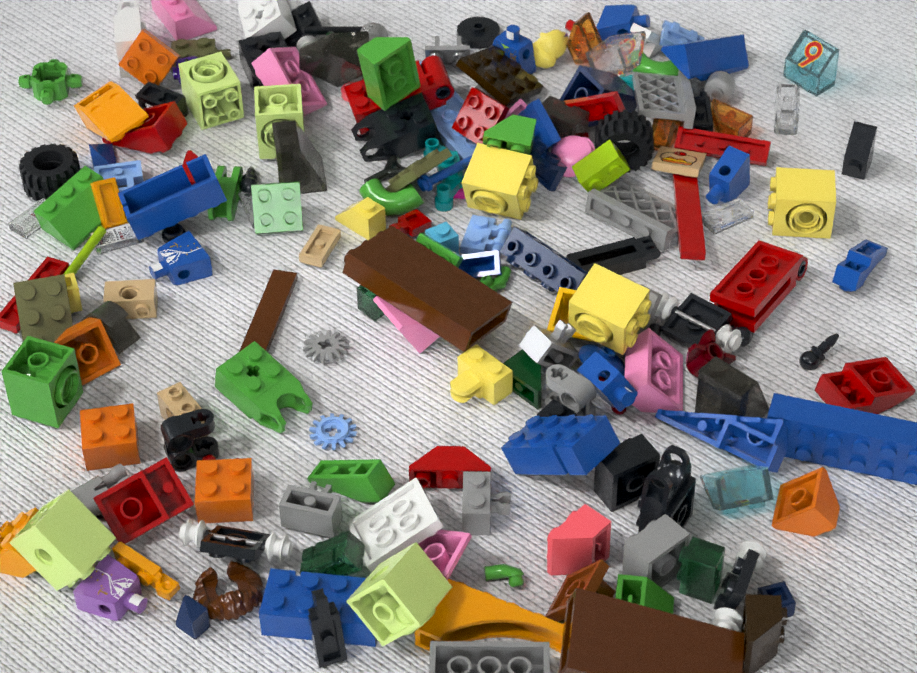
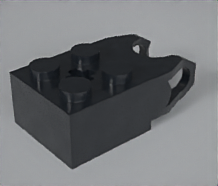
(254, 47)
(397, 130)
(668, 490)

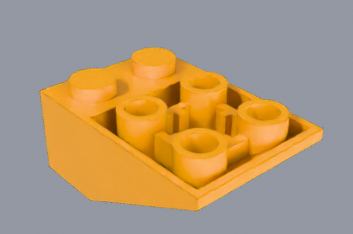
(110, 112)

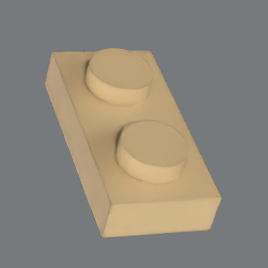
(319, 245)

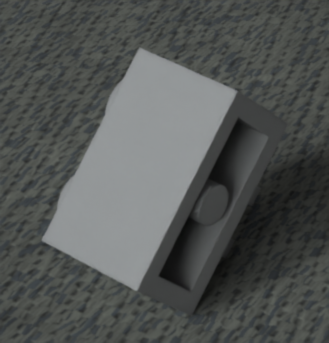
(550, 347)
(480, 503)
(311, 510)

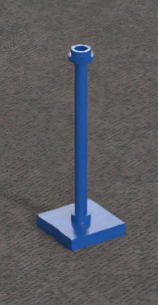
(544, 132)

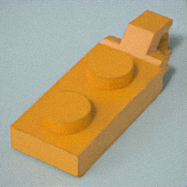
(146, 570)

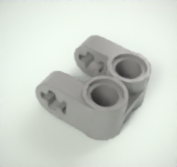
(570, 390)

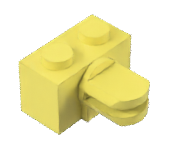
(481, 377)

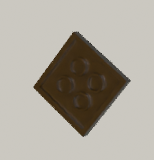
(500, 75)

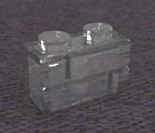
(786, 109)

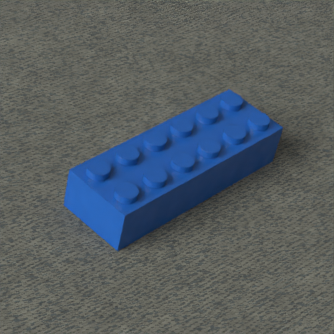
(848, 438)

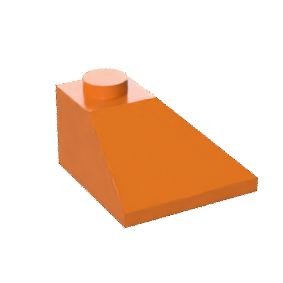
(92, 348)
(807, 505)

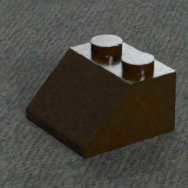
(762, 629)

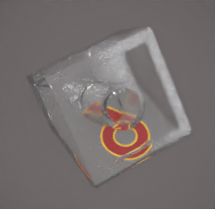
(618, 53)

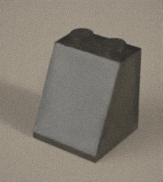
(334, 57)
(297, 158)
(728, 391)

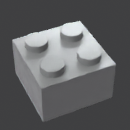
(655, 551)

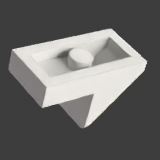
(652, 40)

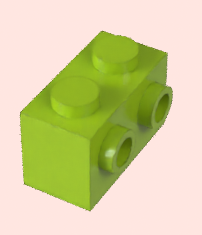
(601, 167)

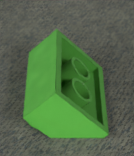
(388, 69)
(71, 210)

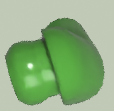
(505, 571)

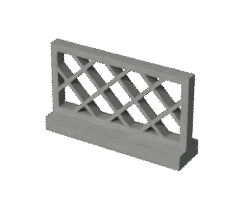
(680, 94)
(635, 222)

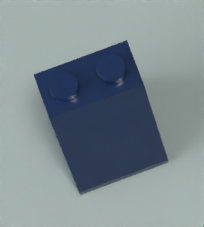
(592, 82)

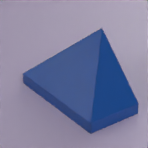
(102, 154)
(482, 264)

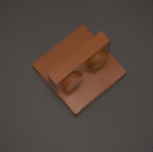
(587, 578)

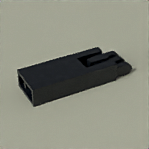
(618, 256)

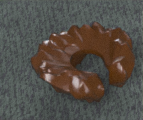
(233, 603)

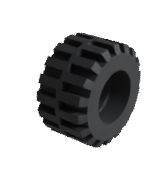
(627, 127)
(47, 169)

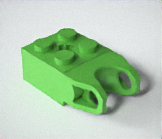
(261, 387)

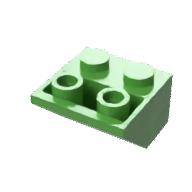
(512, 134)
(643, 592)

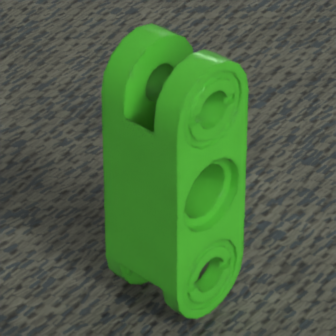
(231, 188)

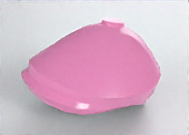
(572, 150)

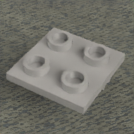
(448, 54)

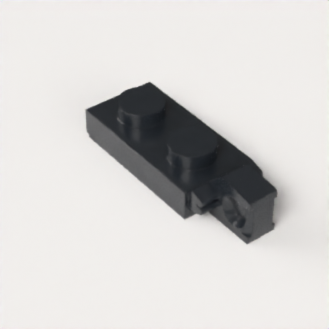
(326, 630)

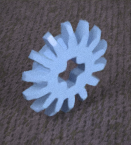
(343, 428)

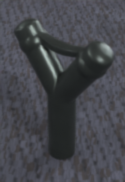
(388, 171)

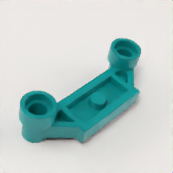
(450, 186)

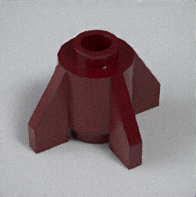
(705, 351)

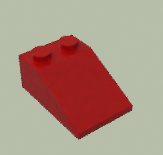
(157, 131)

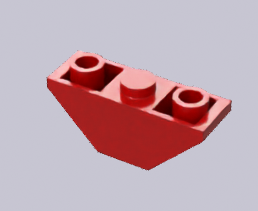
(445, 467)

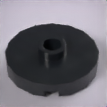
(478, 32)

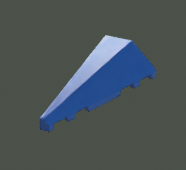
(750, 438)

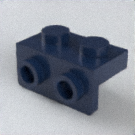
(548, 166)

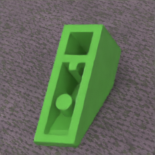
(356, 479)

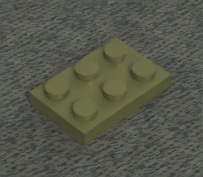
(417, 169)
(43, 307)

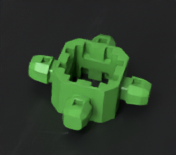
(50, 81)

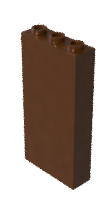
(427, 287)
(626, 637)

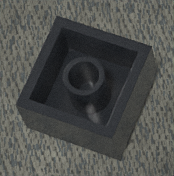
(623, 472)

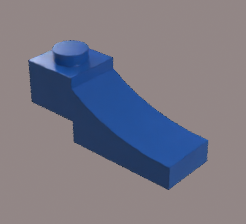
(857, 266)

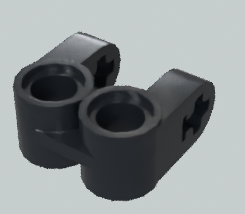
(180, 438)

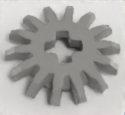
(336, 347)

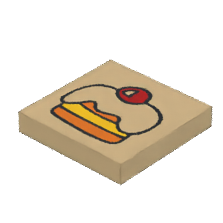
(679, 161)

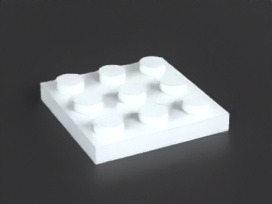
(395, 523)

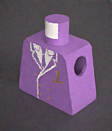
(110, 591)

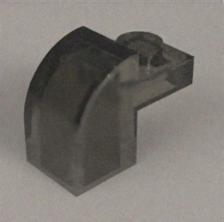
(116, 325)

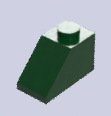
(526, 378)

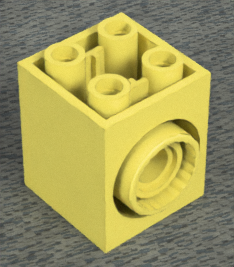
(499, 181)
(802, 202)
(609, 309)

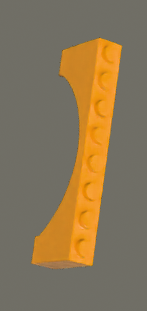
(478, 615)

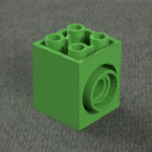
(42, 381)

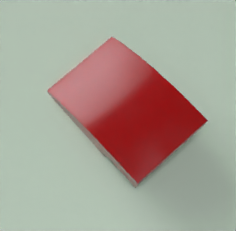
(865, 386)
(143, 501)

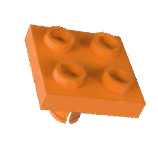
(149, 59)

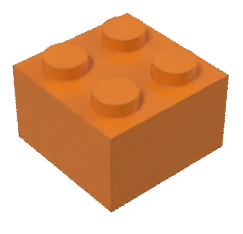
(109, 436)
(224, 490)

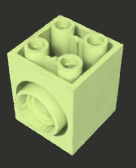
(211, 90)
(273, 105)
(63, 541)
(399, 594)

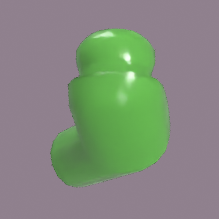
(500, 280)

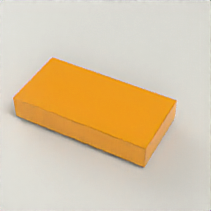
(108, 203)

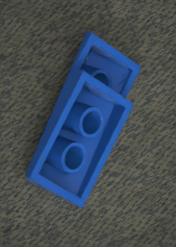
(708, 56)

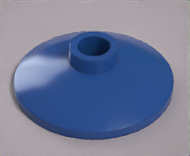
(607, 353)

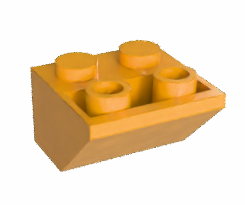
(10, 559)

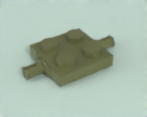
(199, 48)

